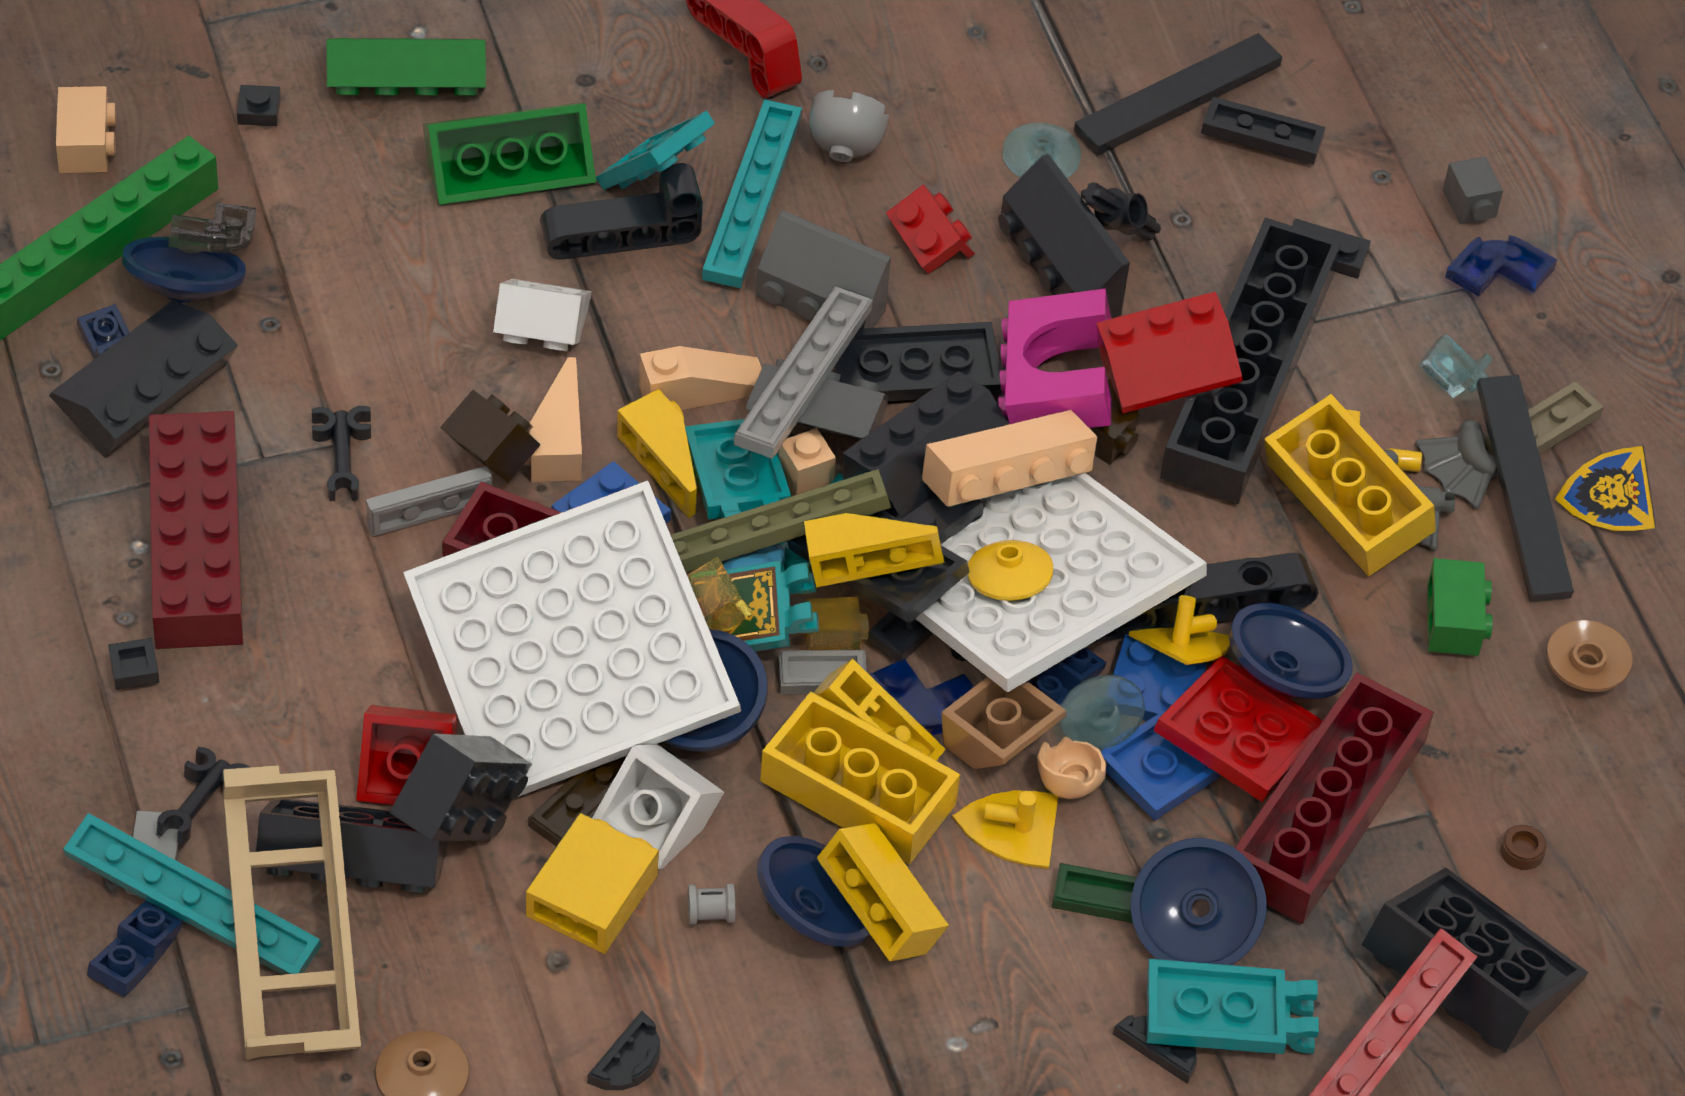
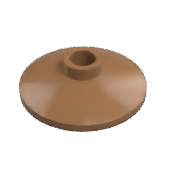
(1591, 643)
(443, 1076)

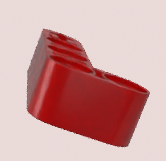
(759, 35)

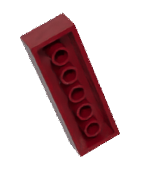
(195, 530)
(1333, 793)

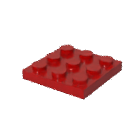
(1239, 727)

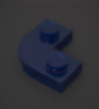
(1515, 259)
(921, 703)

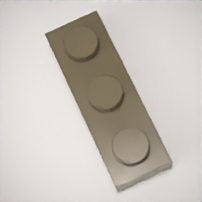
(1561, 416)

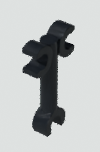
(340, 427)
(209, 776)

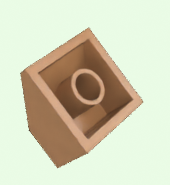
(995, 725)

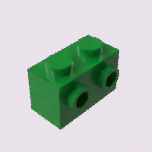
(1458, 607)

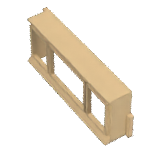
(268, 784)

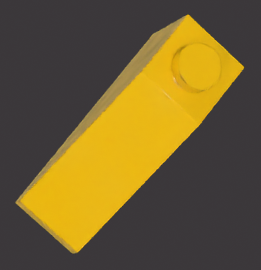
(658, 439)
(865, 546)
(863, 697)

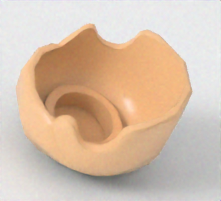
(1071, 768)

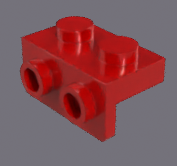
(928, 228)

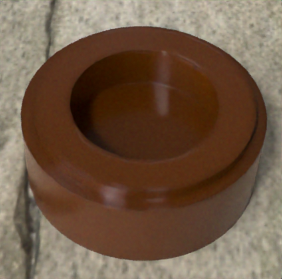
(1523, 847)

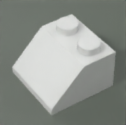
(541, 313)
(658, 801)

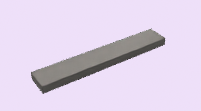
(803, 372)

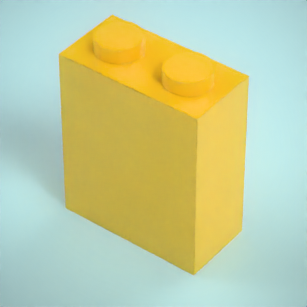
(592, 882)

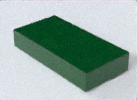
(1093, 892)

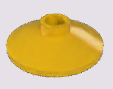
(1010, 570)

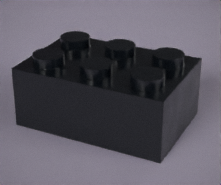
(461, 788)

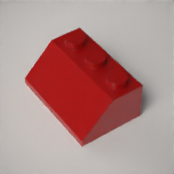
(1168, 352)

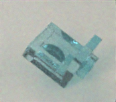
(1453, 366)

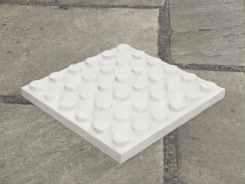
(1105, 573)
(574, 637)

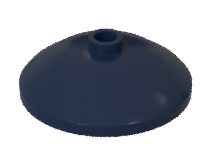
(182, 274)
(1290, 651)
(751, 689)
(1193, 873)
(805, 893)

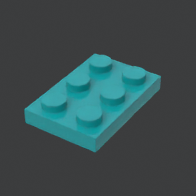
(656, 152)

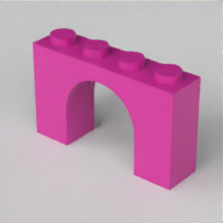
(1043, 329)

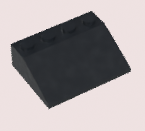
(1516, 971)

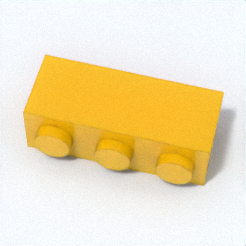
(882, 892)

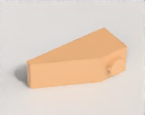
(697, 375)
(558, 430)

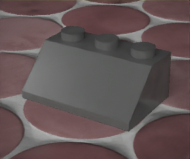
(809, 261)
(836, 405)

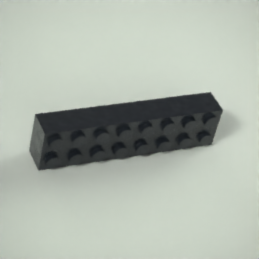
(1269, 323)

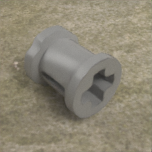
(711, 903)

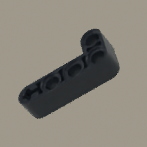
(629, 221)

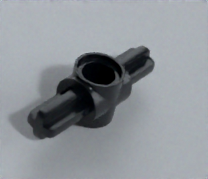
(1121, 211)

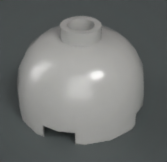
(846, 125)

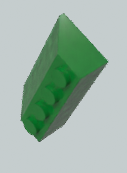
(406, 63)
(509, 153)

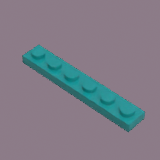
(752, 194)
(186, 893)

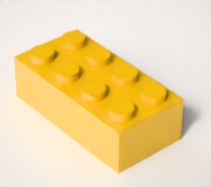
(1350, 485)
(859, 775)

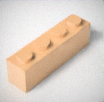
(1009, 458)

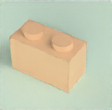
(83, 129)

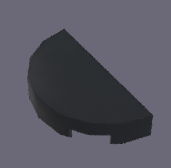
(630, 1057)
(1175, 1059)

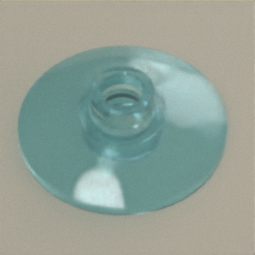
(1034, 140)
(1101, 699)

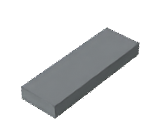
(423, 501)

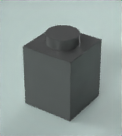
(1472, 190)

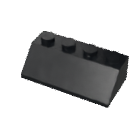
(1062, 236)
(144, 374)
(899, 445)
(374, 844)

